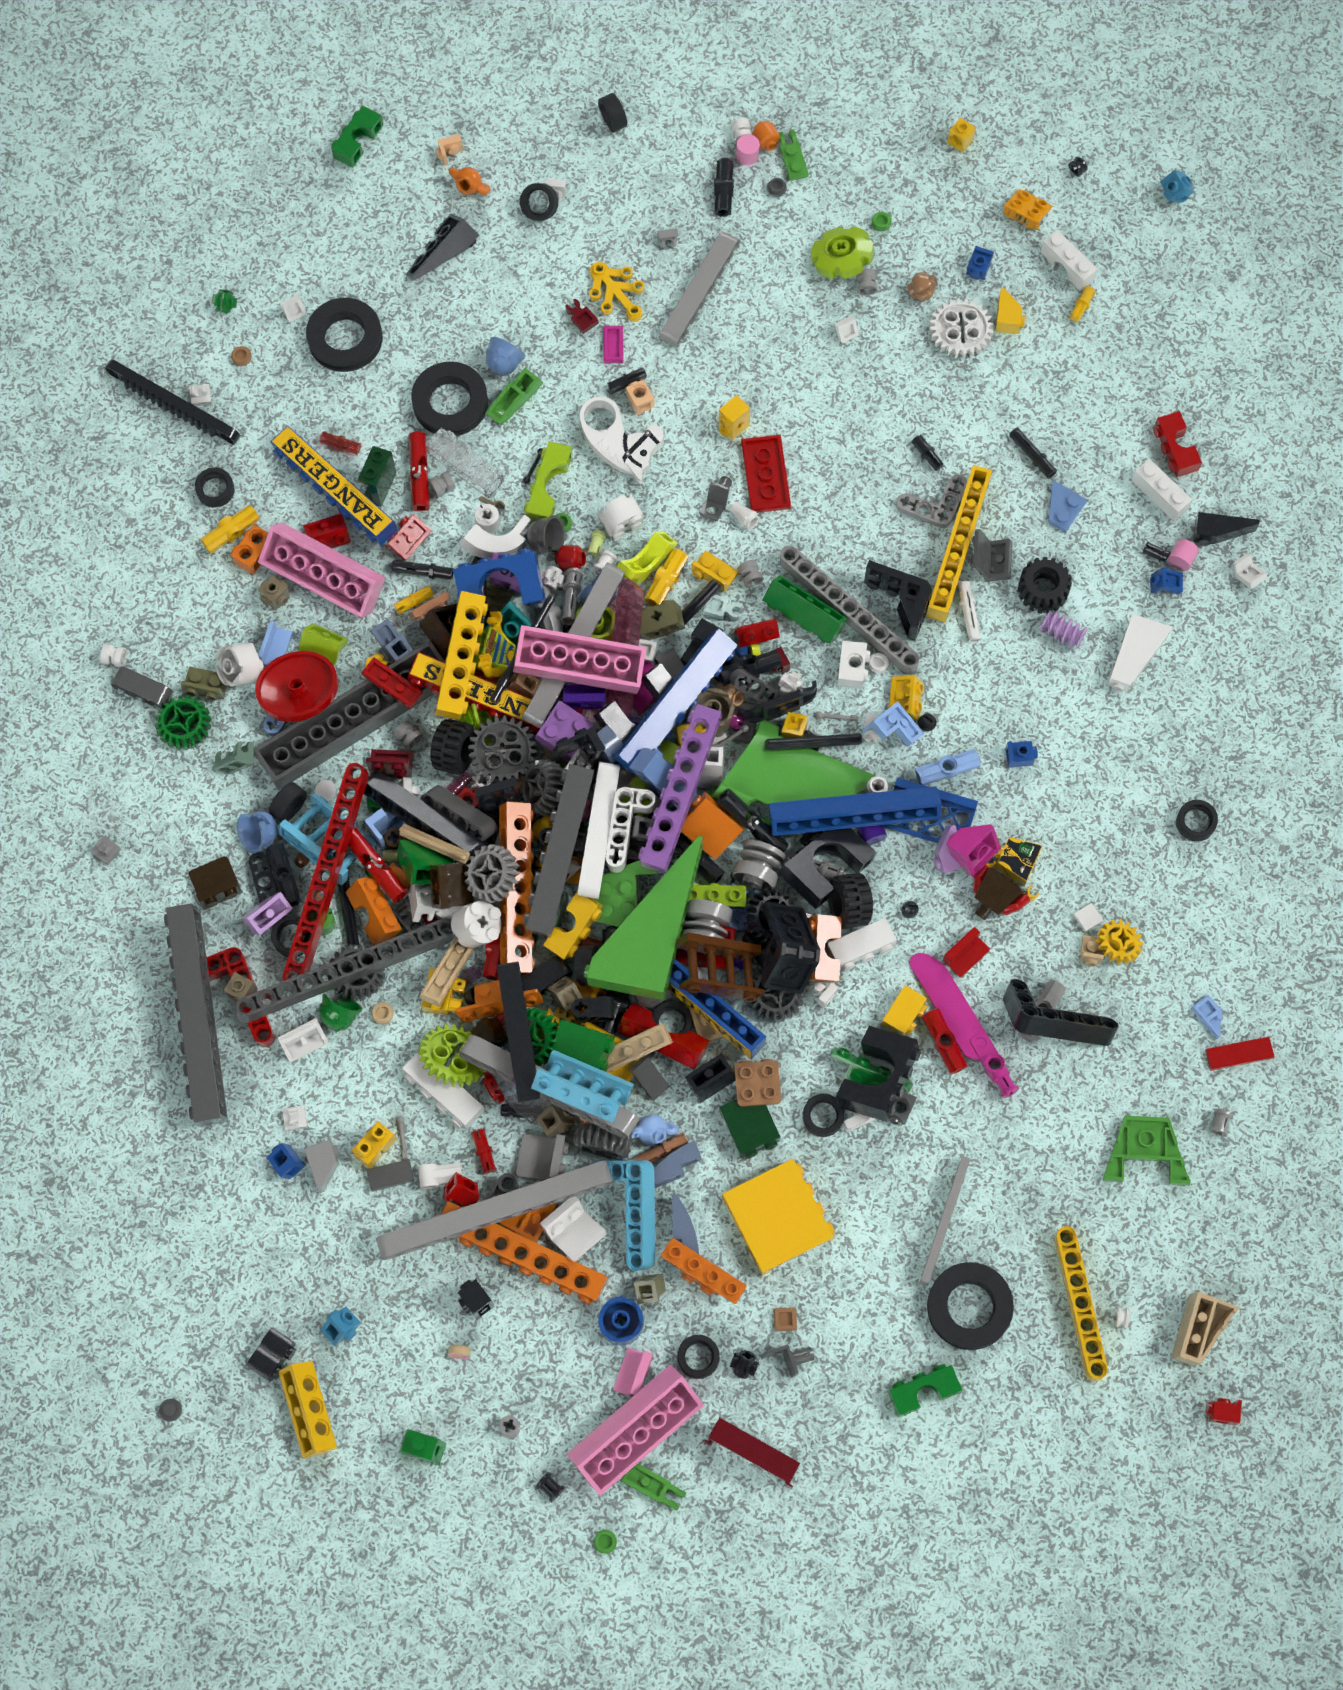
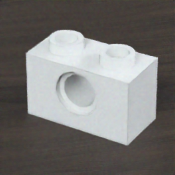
(857, 653)

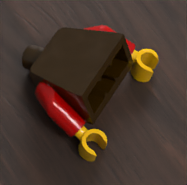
(998, 893)

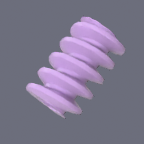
(1063, 629)

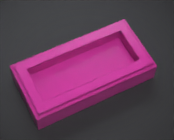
(613, 344)

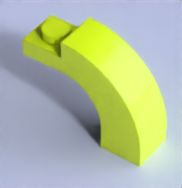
(649, 558)

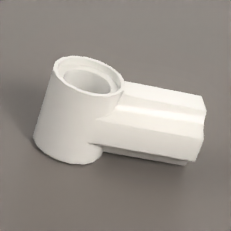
(433, 1176)

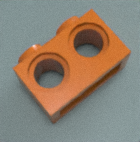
(248, 547)

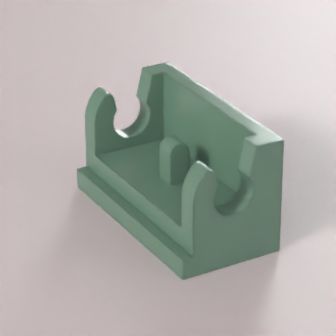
(236, 760)

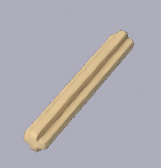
(434, 843)

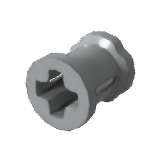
(1220, 1122)
(506, 1420)

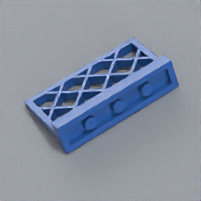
(948, 800)

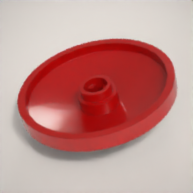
(296, 686)

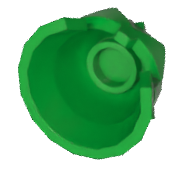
(339, 1015)

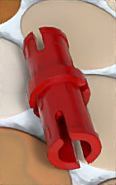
(484, 1151)

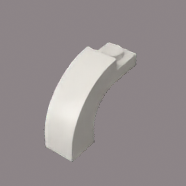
(484, 544)

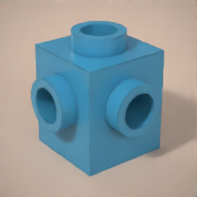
(1177, 186)
(340, 1326)

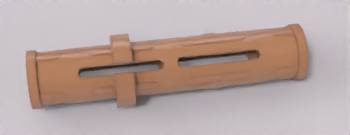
(663, 1149)

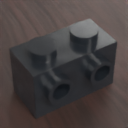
(710, 1078)
(474, 1299)

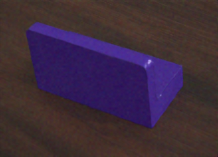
(584, 696)

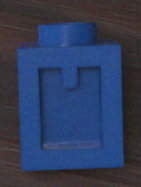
(1166, 580)

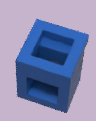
(979, 263)
(1015, 758)
(288, 1168)

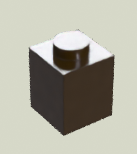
(491, 1031)

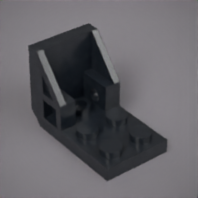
(912, 591)
(494, 795)
(791, 951)

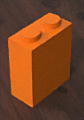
(712, 823)

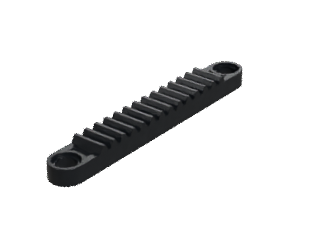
(172, 402)

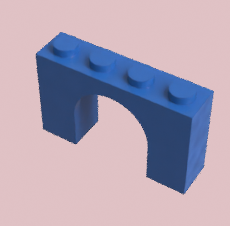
(523, 565)

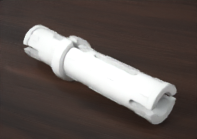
(967, 603)

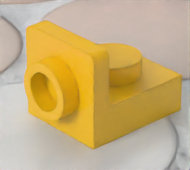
(794, 725)

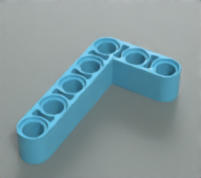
(637, 1205)

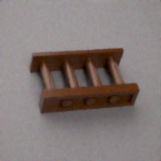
(727, 949)

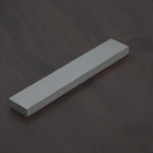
(944, 1222)

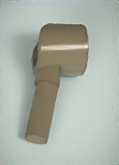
(497, 503)

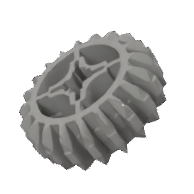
(497, 884)

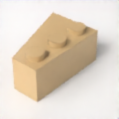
(1200, 1327)

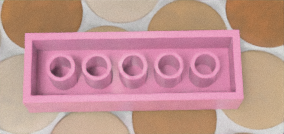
(321, 569)
(579, 659)
(635, 1429)

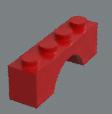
(686, 1047)

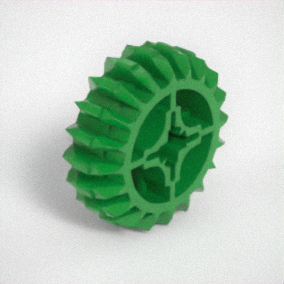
(165, 730)
(542, 1034)

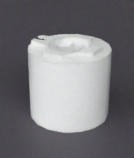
(487, 518)

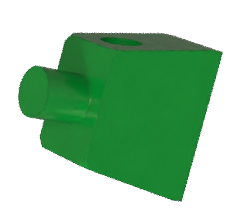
(422, 1447)

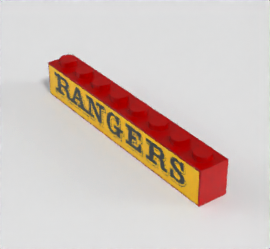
(429, 673)

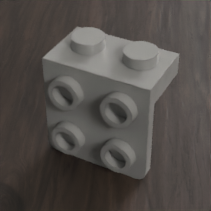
(542, 1157)

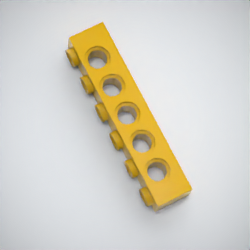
(446, 705)

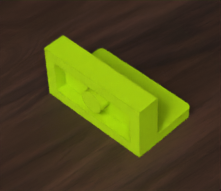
(322, 642)

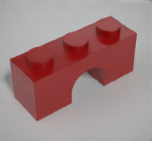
(1181, 459)

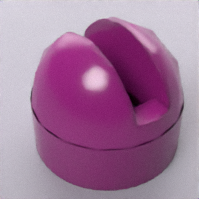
(734, 724)

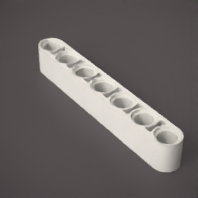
(598, 830)

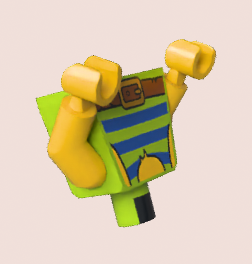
(495, 648)

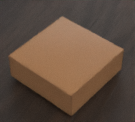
(785, 1319)

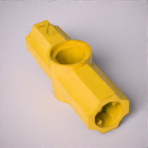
(230, 528)
(666, 577)

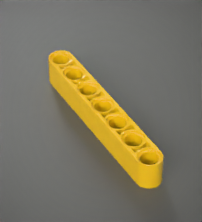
(1078, 1315)

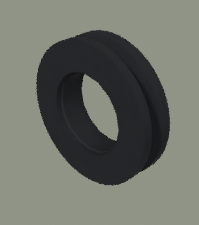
(347, 359)
(449, 373)
(992, 1283)

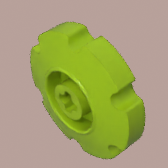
(842, 252)

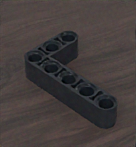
(1053, 1022)

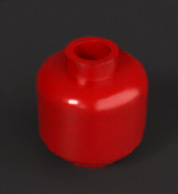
(570, 556)

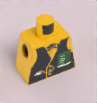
(1017, 859)

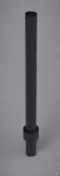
(503, 682)

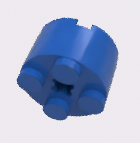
(609, 1316)

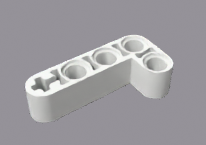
(624, 829)

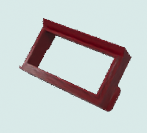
(753, 1451)

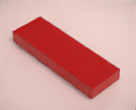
(392, 683)
(1239, 1053)

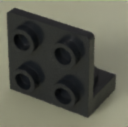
(587, 740)

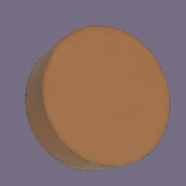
(241, 356)

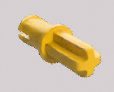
(1082, 303)
(413, 600)

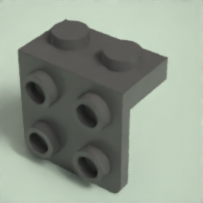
(992, 558)

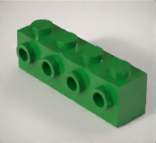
(804, 609)

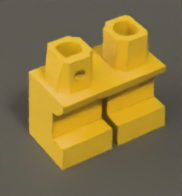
(449, 1003)
(370, 1146)

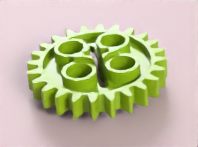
(439, 1047)

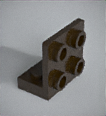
(449, 886)

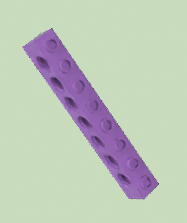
(661, 859)

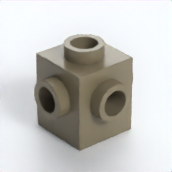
(274, 592)
(556, 1121)

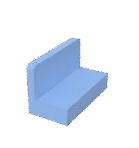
(275, 643)

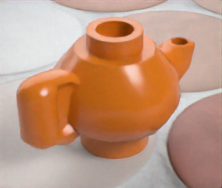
(469, 179)

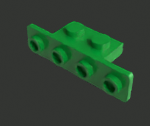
(862, 1071)

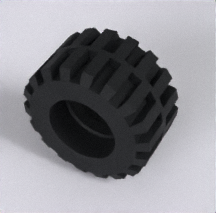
(1040, 599)
(450, 746)
(851, 900)

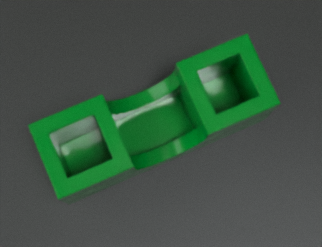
(363, 123)
(942, 1381)

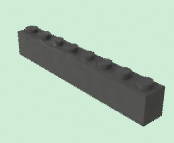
(559, 850)

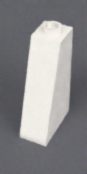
(1138, 648)

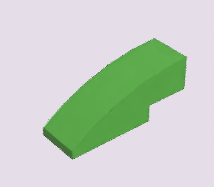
(514, 396)

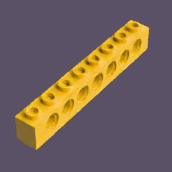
(959, 543)

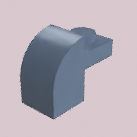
(392, 643)
(612, 744)

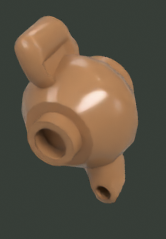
(922, 286)

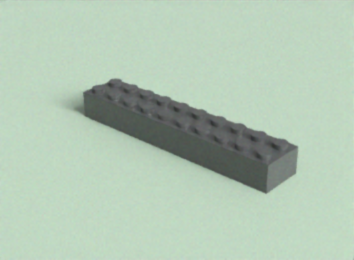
(337, 727)
(196, 1015)

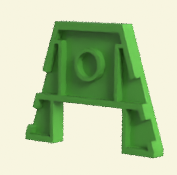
(619, 893)
(1150, 1141)

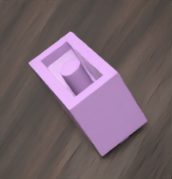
(943, 860)
(266, 913)

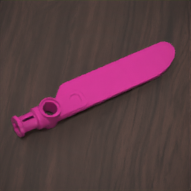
(961, 1019)

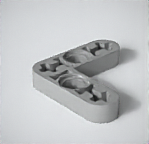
(935, 510)

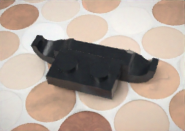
(780, 706)

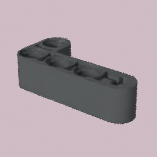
(460, 812)

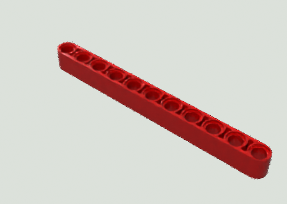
(323, 865)

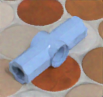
(960, 763)

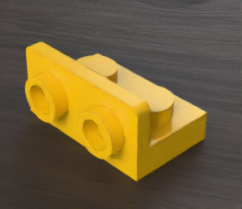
(711, 567)
(907, 692)

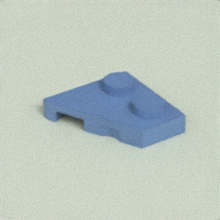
(1064, 506)

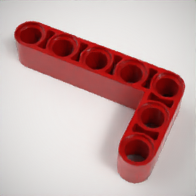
(240, 967)

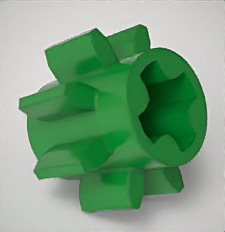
(224, 301)

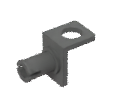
(717, 498)
(791, 1359)

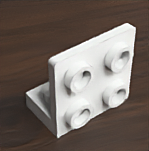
(572, 1229)

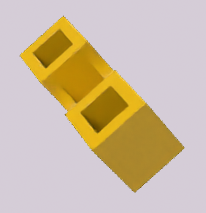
(585, 912)

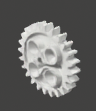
(942, 329)

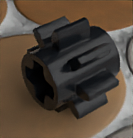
(744, 1364)

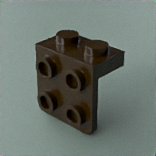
(215, 882)

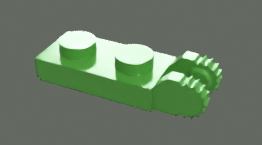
(793, 157)
(651, 1485)

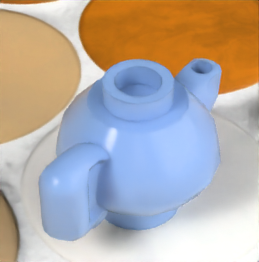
(653, 1129)

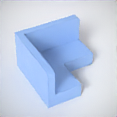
(895, 720)
(379, 823)

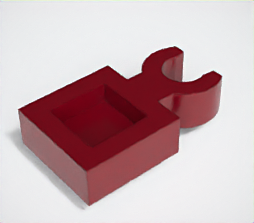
(582, 318)

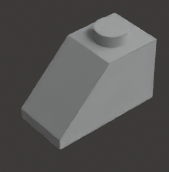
(322, 1162)

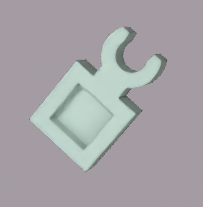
(719, 606)

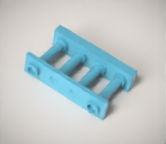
(307, 844)
(582, 1086)

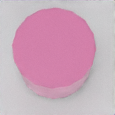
(747, 150)
(1183, 554)

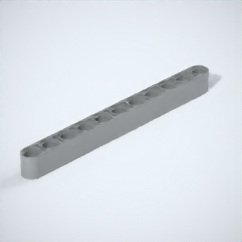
(494, 1210)

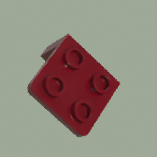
(391, 762)

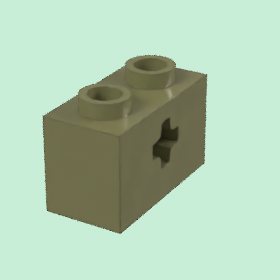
(661, 620)

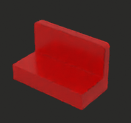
(966, 952)

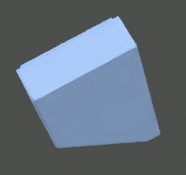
(1209, 1014)

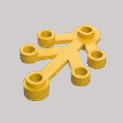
(615, 288)

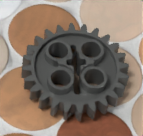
(498, 731)

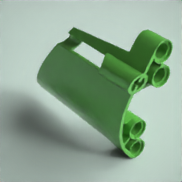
(788, 773)

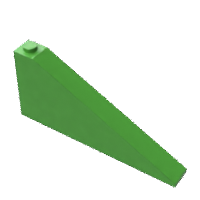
(644, 947)

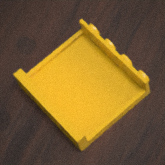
(778, 1216)

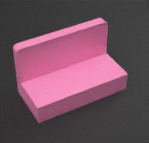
(633, 1372)

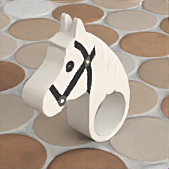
(621, 451)

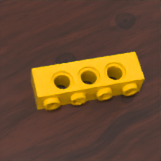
(307, 1409)

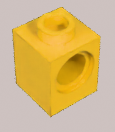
(961, 135)

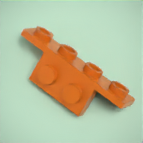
(489, 1002)
(703, 1272)

